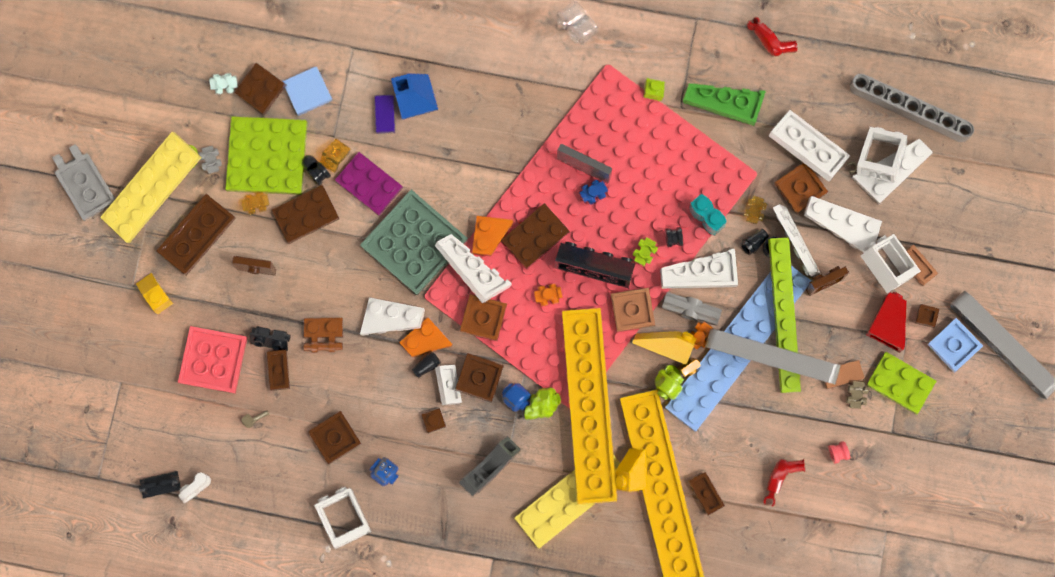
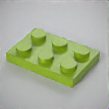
(901, 383)

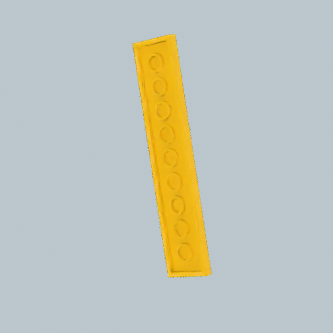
(589, 406)
(664, 491)

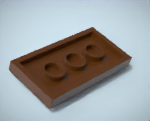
(196, 234)

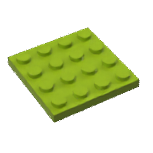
(266, 155)

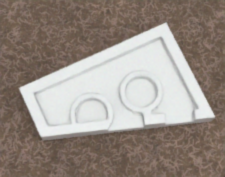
(390, 316)

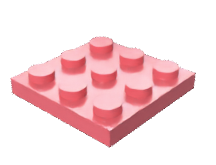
(212, 360)

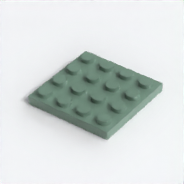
(408, 239)

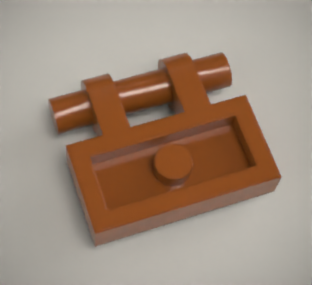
(323, 328)

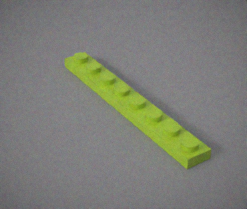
(784, 308)

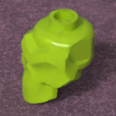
(669, 383)
(543, 404)

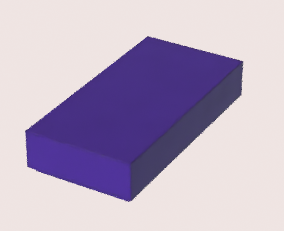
(384, 114)

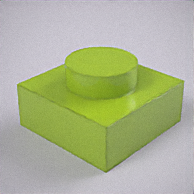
(654, 89)

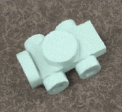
(224, 81)

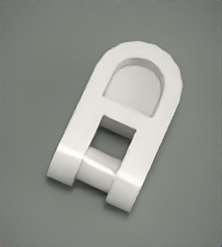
(190, 491)

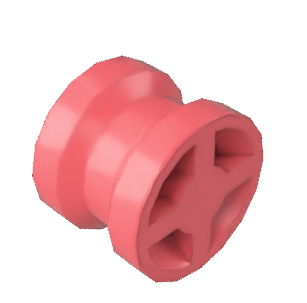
(839, 452)

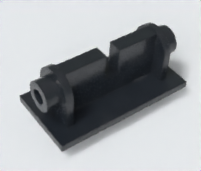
(261, 338)
(159, 484)

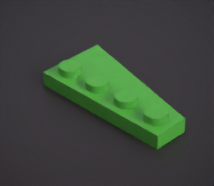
(732, 103)

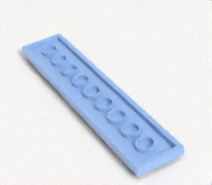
(719, 369)

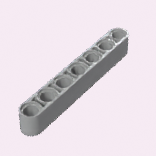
(921, 108)
(1004, 344)
(773, 356)

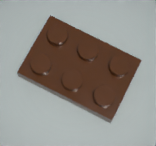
(305, 214)
(535, 236)

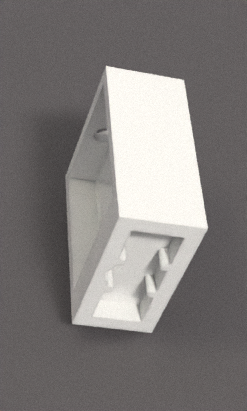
(876, 170)
(897, 255)
(350, 536)

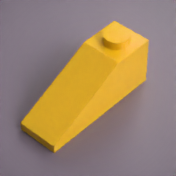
(670, 344)

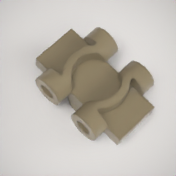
(856, 392)

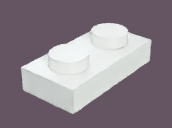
(447, 383)

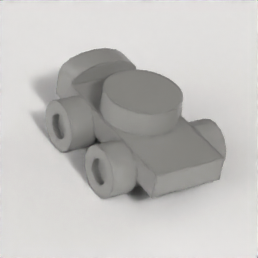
(211, 162)

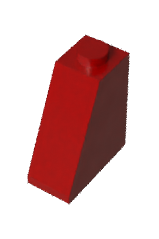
(890, 322)

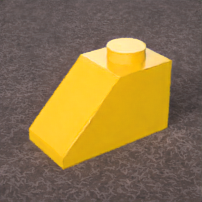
(154, 293)
(632, 471)

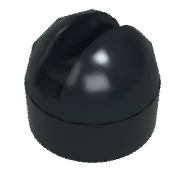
(309, 162)

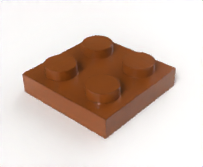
(799, 186)
(483, 318)

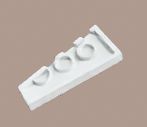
(913, 157)
(844, 223)
(795, 237)
(706, 272)
(478, 276)

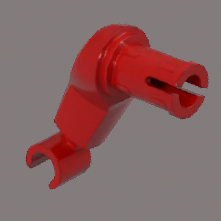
(770, 40)
(779, 473)

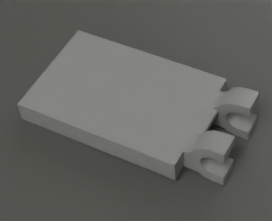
(83, 183)

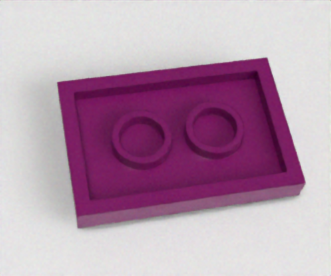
(369, 183)

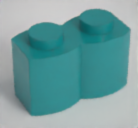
(711, 218)

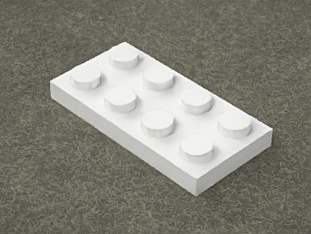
(809, 145)

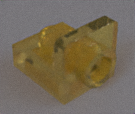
(334, 155)

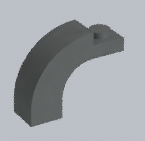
(490, 467)

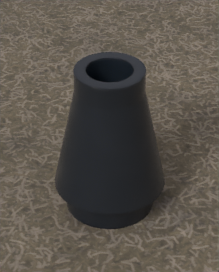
(754, 241)
(426, 364)

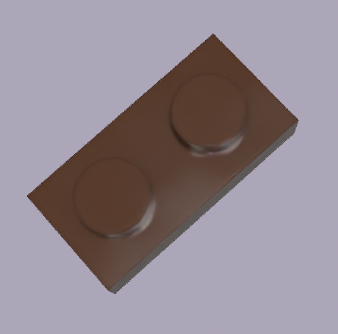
(278, 370)
(706, 493)

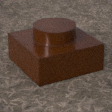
(927, 316)
(433, 420)

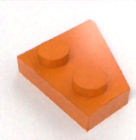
(488, 234)
(425, 339)

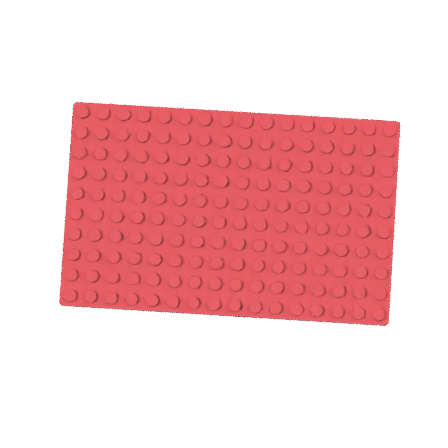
(655, 176)

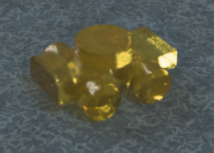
(251, 203)
(754, 213)

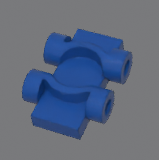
(597, 189)

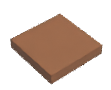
(632, 309)

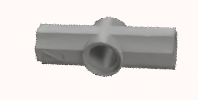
(691, 308)

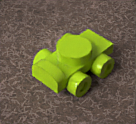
(643, 255)

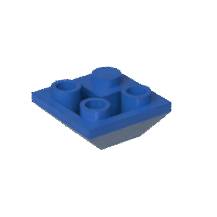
(414, 95)

